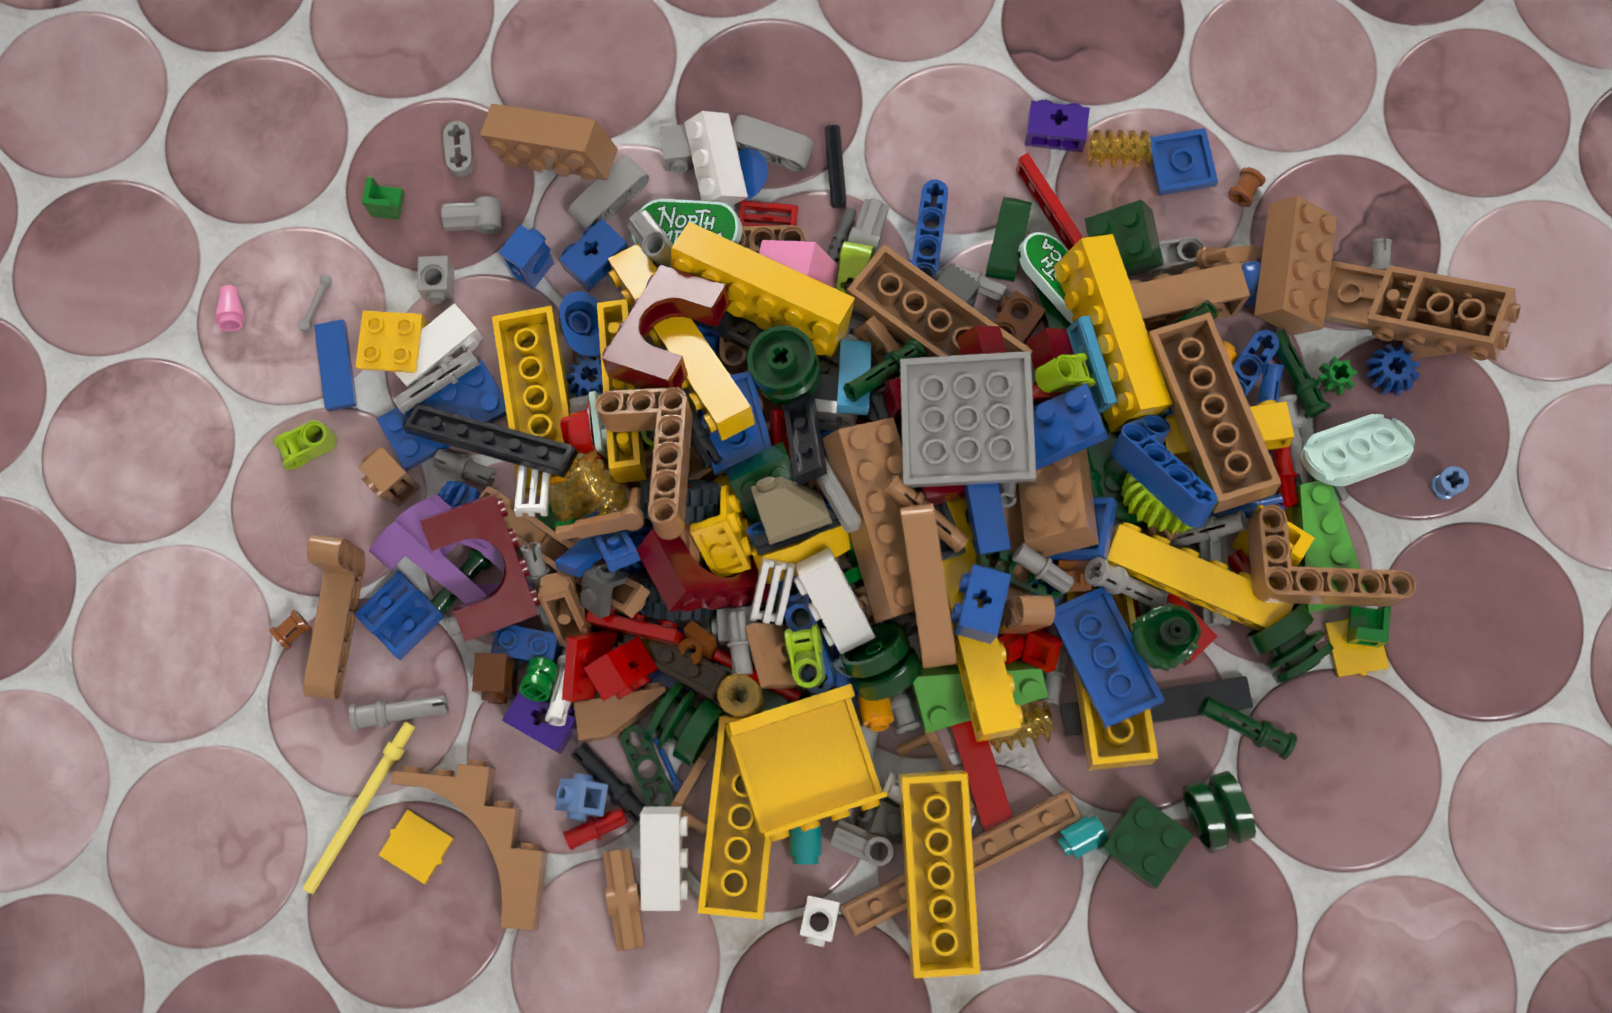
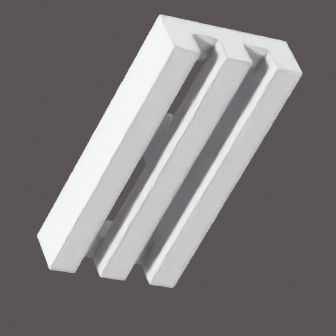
(532, 507)
(767, 615)

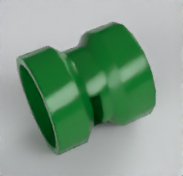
(537, 682)

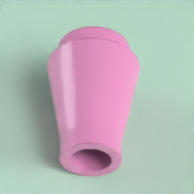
(229, 310)

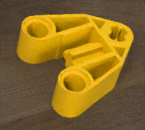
(836, 539)

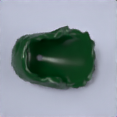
(1159, 641)

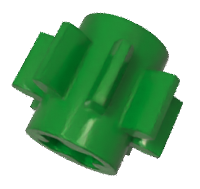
(1344, 371)

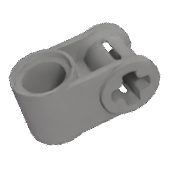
(1173, 258)

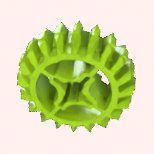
(1149, 508)

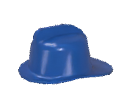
(580, 323)

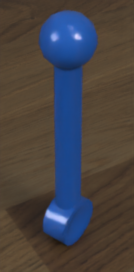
(676, 784)

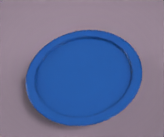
(754, 171)

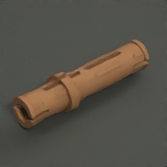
(954, 537)

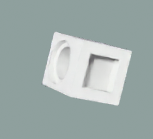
(815, 905)

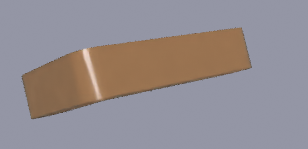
(750, 237)
(668, 414)
(1316, 579)
(928, 586)
(1021, 611)
(335, 617)

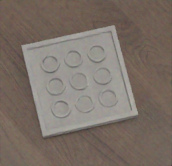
(967, 419)

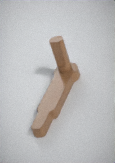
(1209, 255)
(627, 519)
(933, 739)
(690, 783)

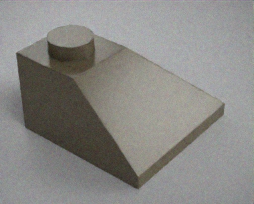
(788, 508)

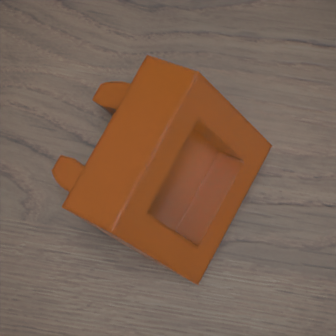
(1076, 569)
(698, 640)

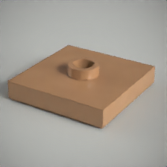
(770, 655)

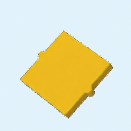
(1352, 658)
(416, 846)

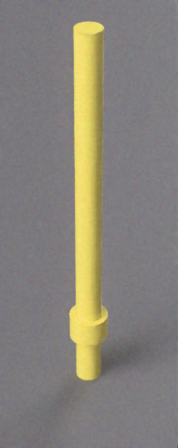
(392, 753)

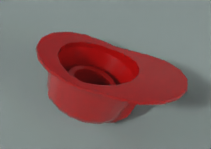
(578, 432)

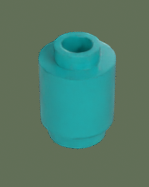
(1082, 837)
(805, 845)

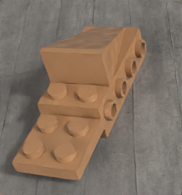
(1423, 310)

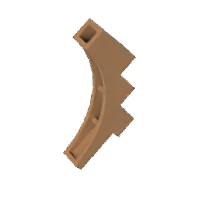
(626, 598)

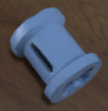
(1458, 480)

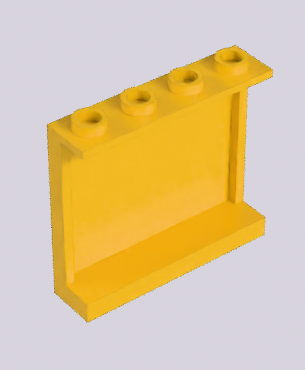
(804, 763)

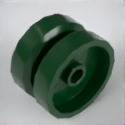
(784, 364)
(883, 663)
(1219, 811)

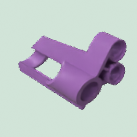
(408, 539)

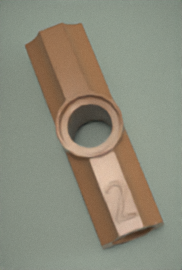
(623, 899)

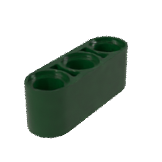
(1007, 239)

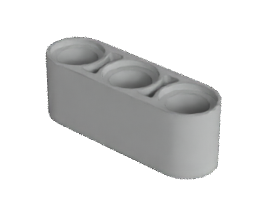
(775, 143)
(608, 196)

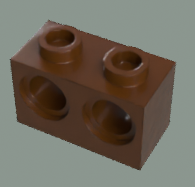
(1023, 328)
(495, 677)

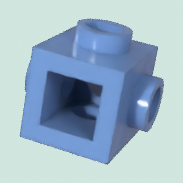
(581, 797)

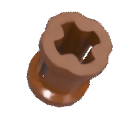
(1246, 187)
(290, 629)

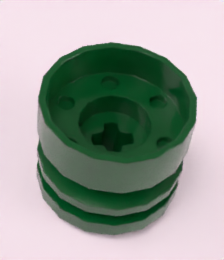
(1290, 644)
(683, 723)

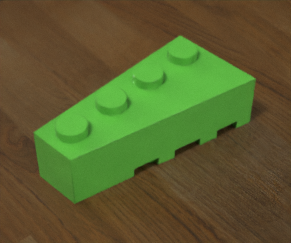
(1322, 518)
(942, 698)

